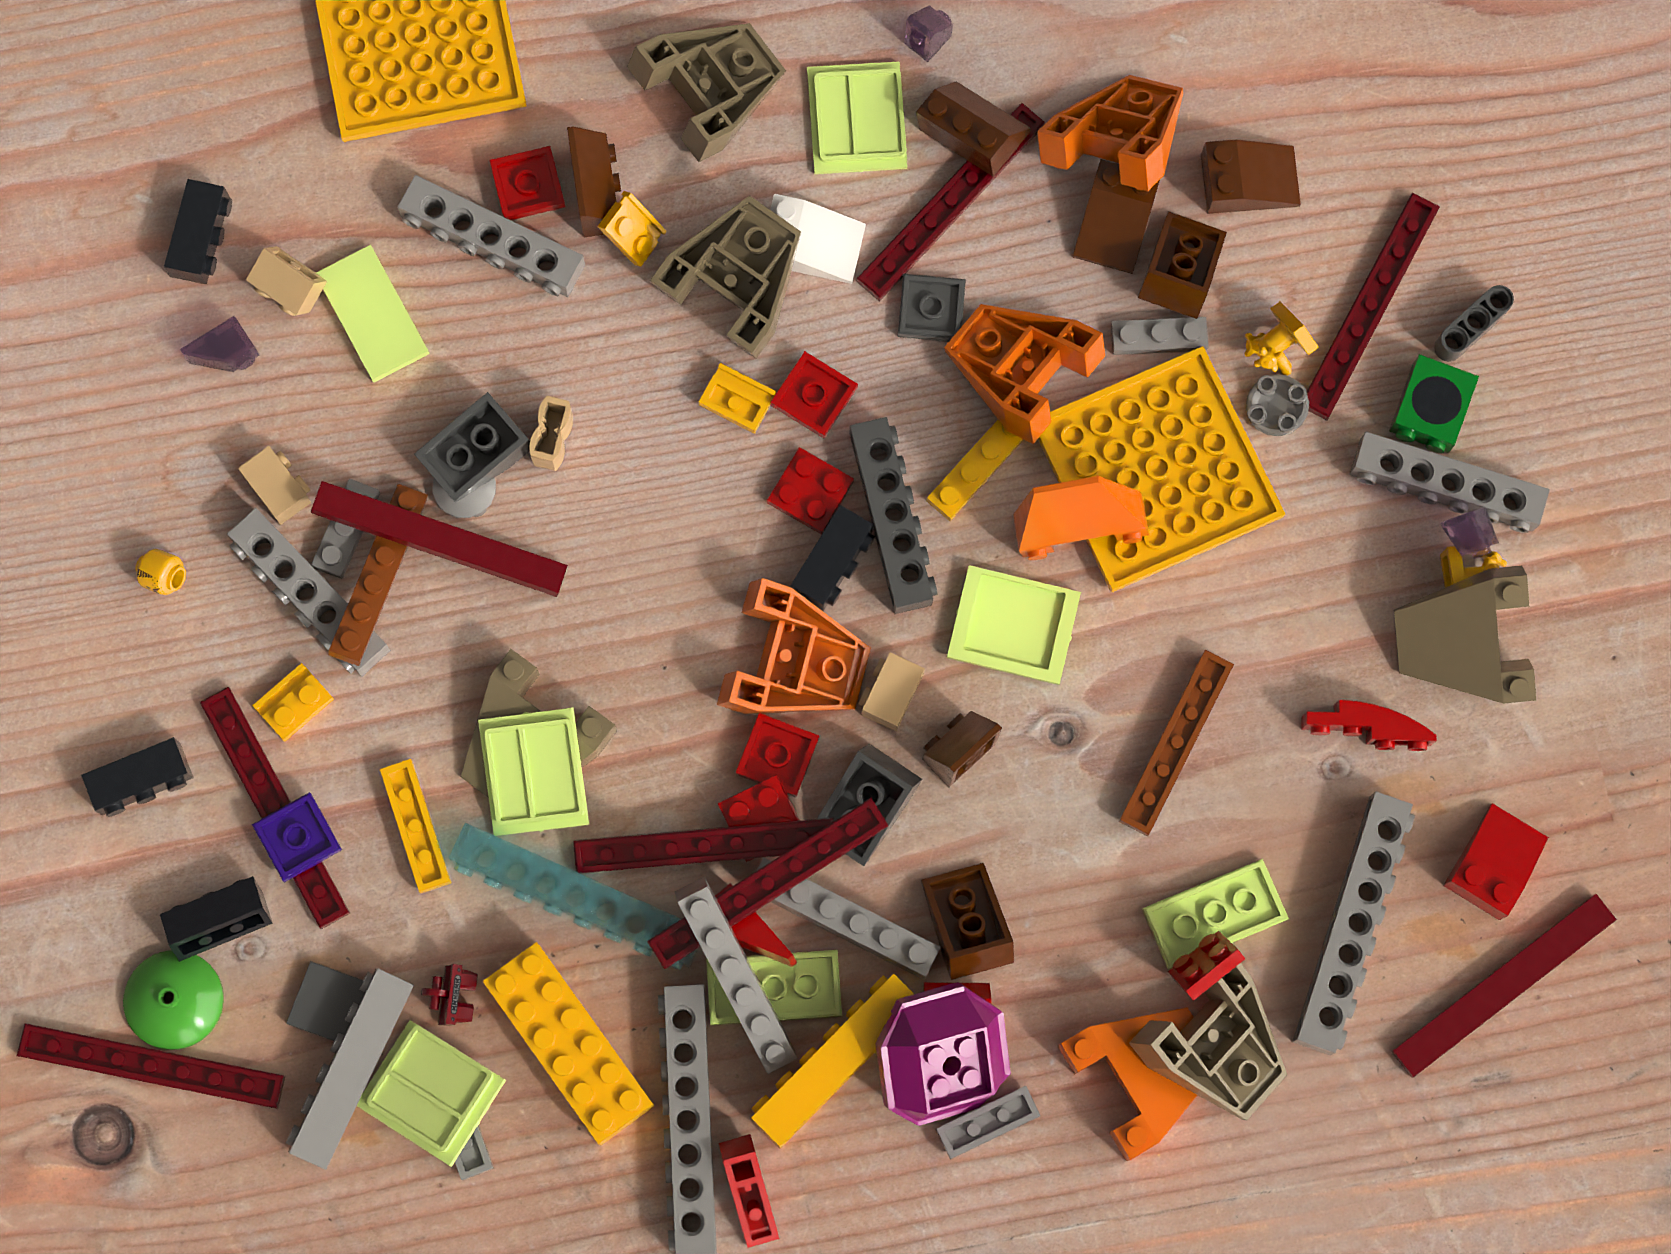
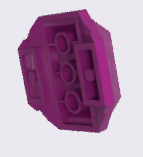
(923, 1035)

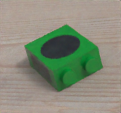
(1433, 404)

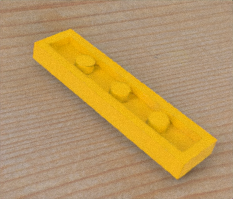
(973, 470)
(415, 826)

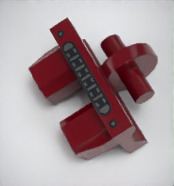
(450, 1009)

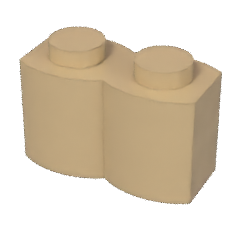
(547, 440)

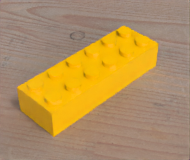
(568, 1043)
(830, 1066)

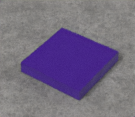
(297, 837)

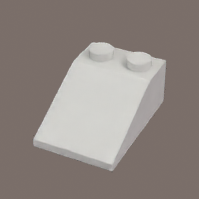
(827, 241)

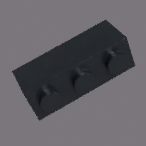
(198, 232)
(833, 558)
(137, 777)
(216, 918)

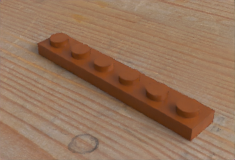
(373, 586)
(1176, 743)

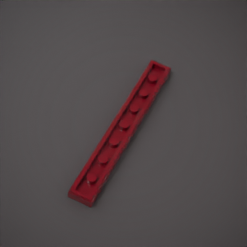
(936, 218)
(1370, 305)
(438, 538)
(269, 796)
(693, 845)
(777, 877)
(1503, 985)
(151, 1066)

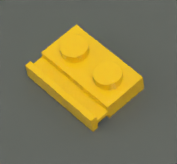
(632, 228)
(737, 398)
(293, 702)

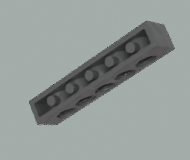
(903, 594)

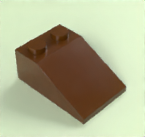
(1249, 176)
(1114, 221)
(1182, 265)
(961, 746)
(968, 921)

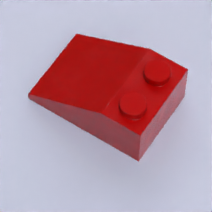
(1496, 862)

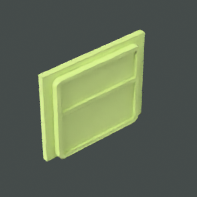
(857, 117)
(1013, 625)
(533, 771)
(430, 1093)

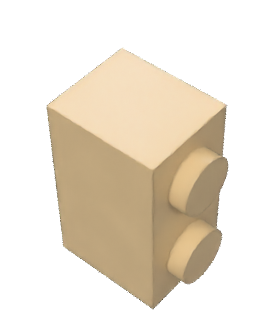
(286, 281)
(275, 485)
(892, 691)

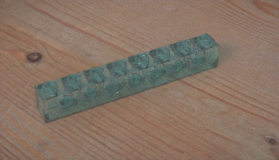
(476, 841)

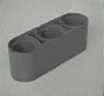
(1484, 313)

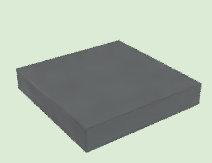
(931, 307)
(324, 1001)

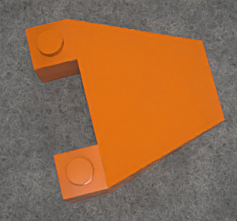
(1122, 123)
(1013, 356)
(1078, 512)
(804, 662)
(1152, 1095)

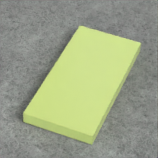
(372, 314)
(1232, 903)
(795, 992)

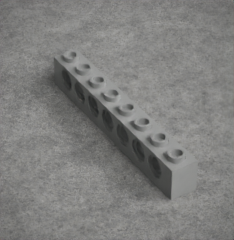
(691, 1000)
(1310, 1030)

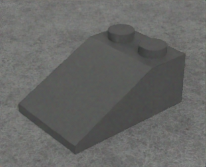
(474, 448)
(874, 777)

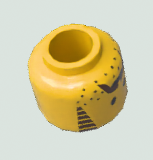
(160, 571)

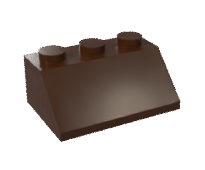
(971, 126)
(593, 176)

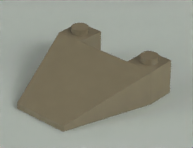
(718, 74)
(746, 261)
(1455, 639)
(505, 698)
(1222, 1052)

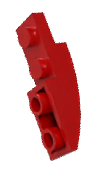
(1382, 725)

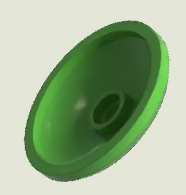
(195, 1004)

